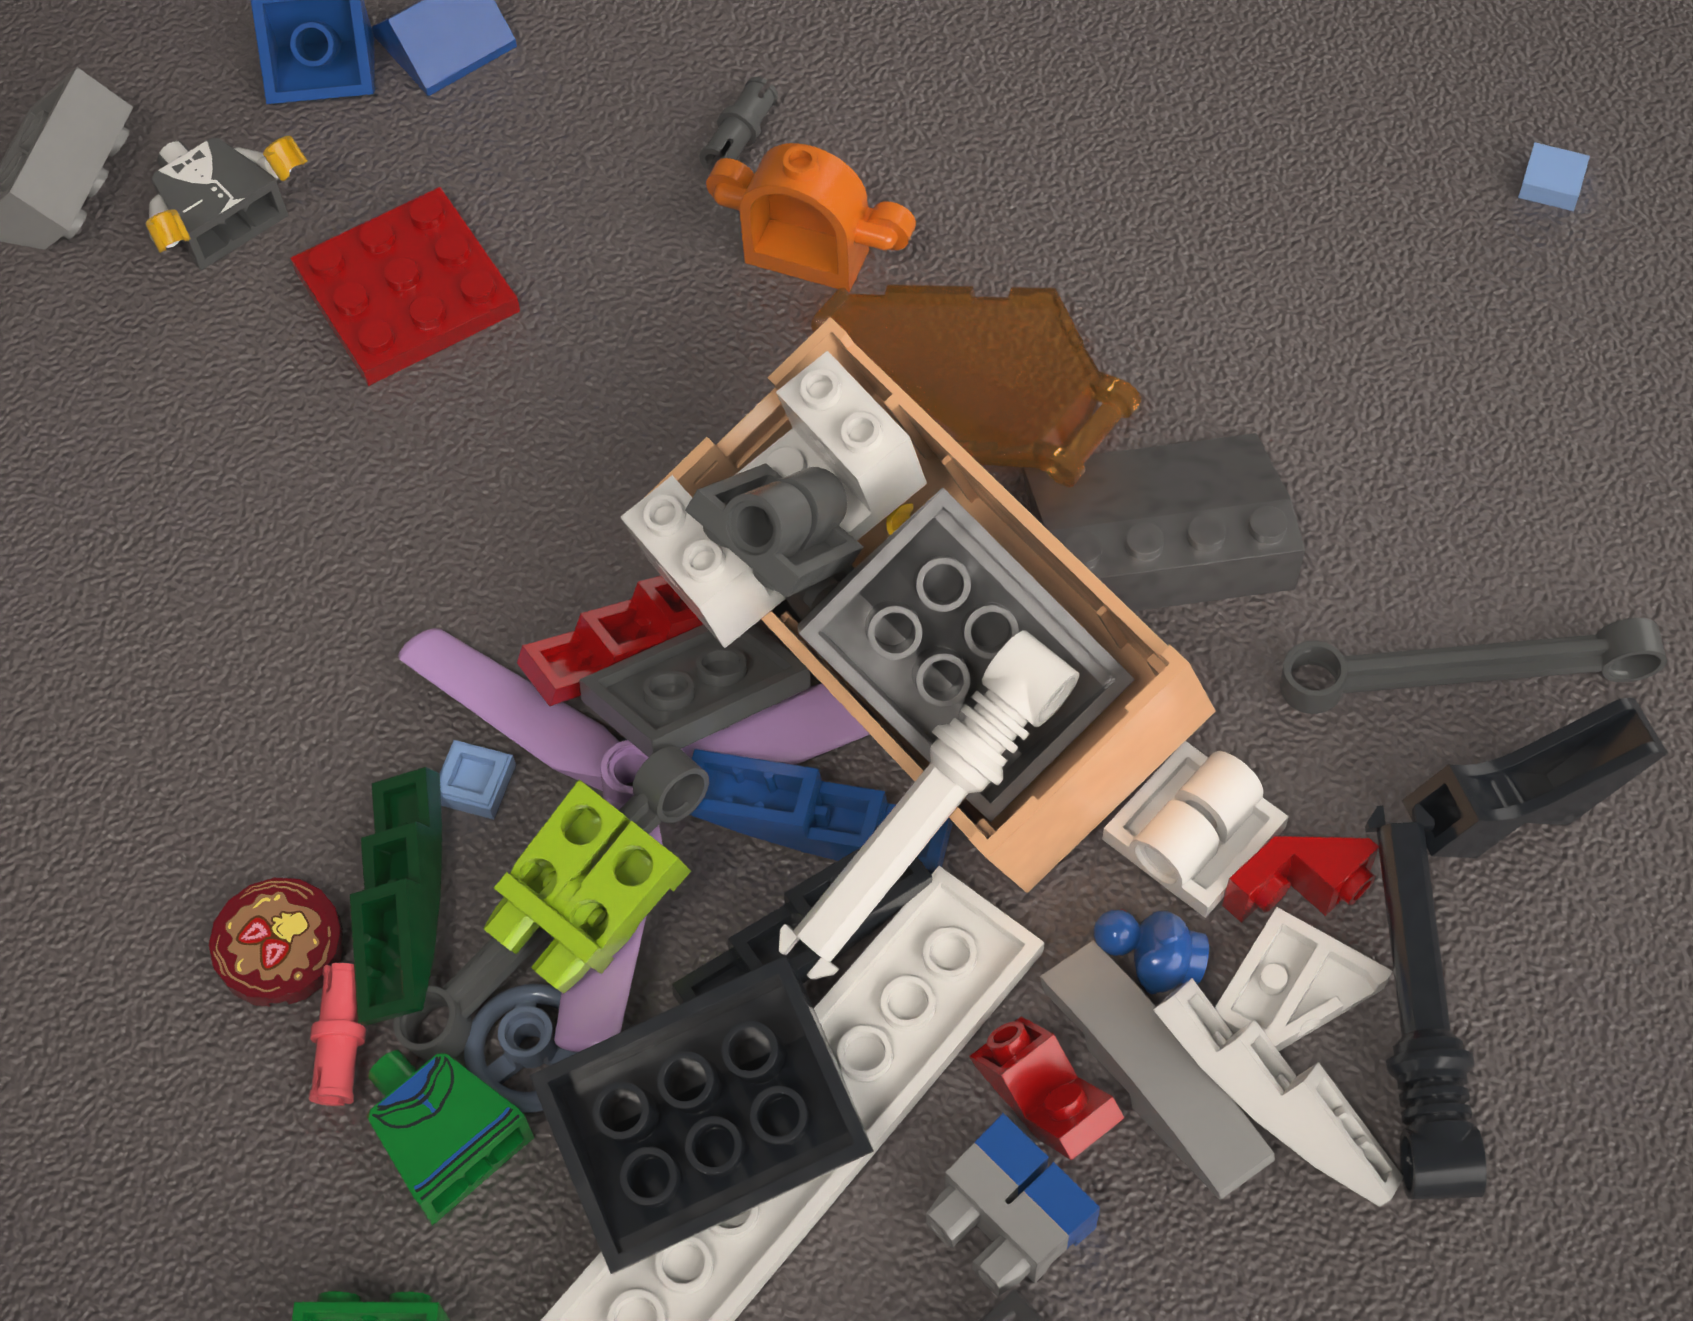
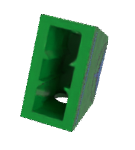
(443, 1128)

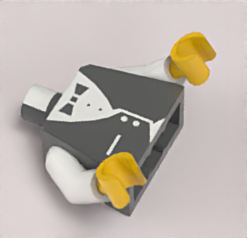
(218, 195)

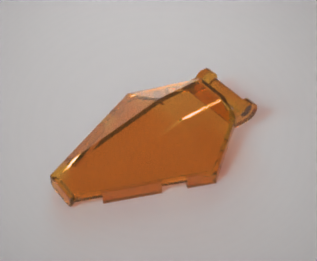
(991, 370)

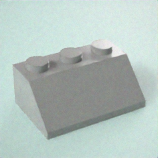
(59, 160)

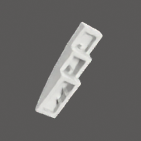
(1299, 1110)

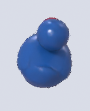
(1162, 946)

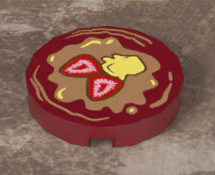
(276, 941)

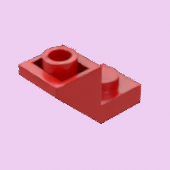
(1316, 867)
(1043, 1089)

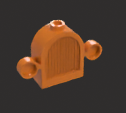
(807, 214)

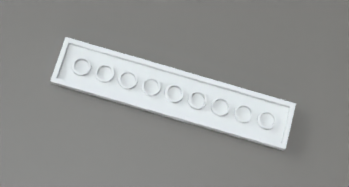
(893, 1033)

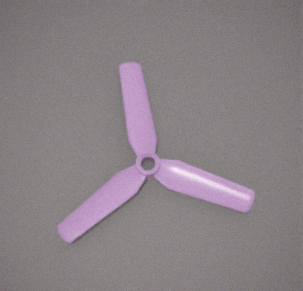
(587, 751)

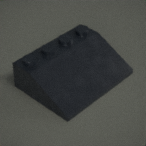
(701, 1114)

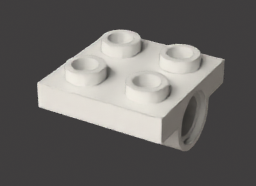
(1195, 824)

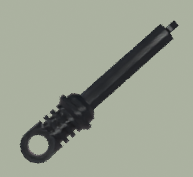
(1439, 1148)

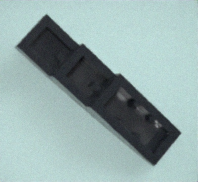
(760, 941)

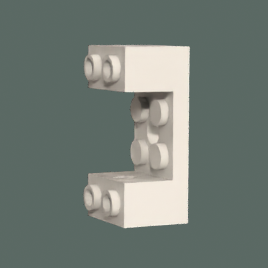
(832, 429)

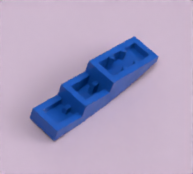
(797, 808)

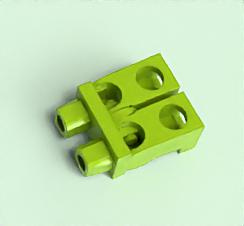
(586, 884)

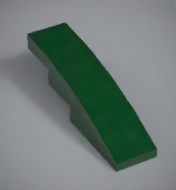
(401, 897)

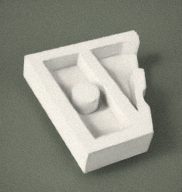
(1297, 981)

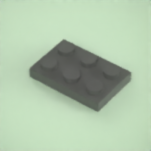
(692, 687)

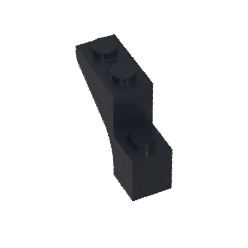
(1539, 783)

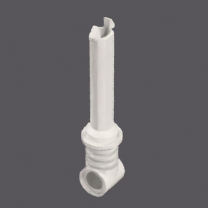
(1024, 687)

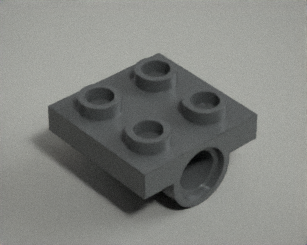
(779, 524)

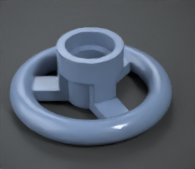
(516, 1025)

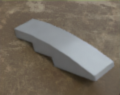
(1157, 1071)

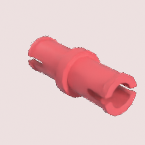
(336, 1038)

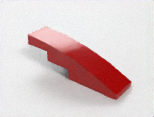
(605, 638)

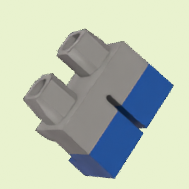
(1015, 1202)

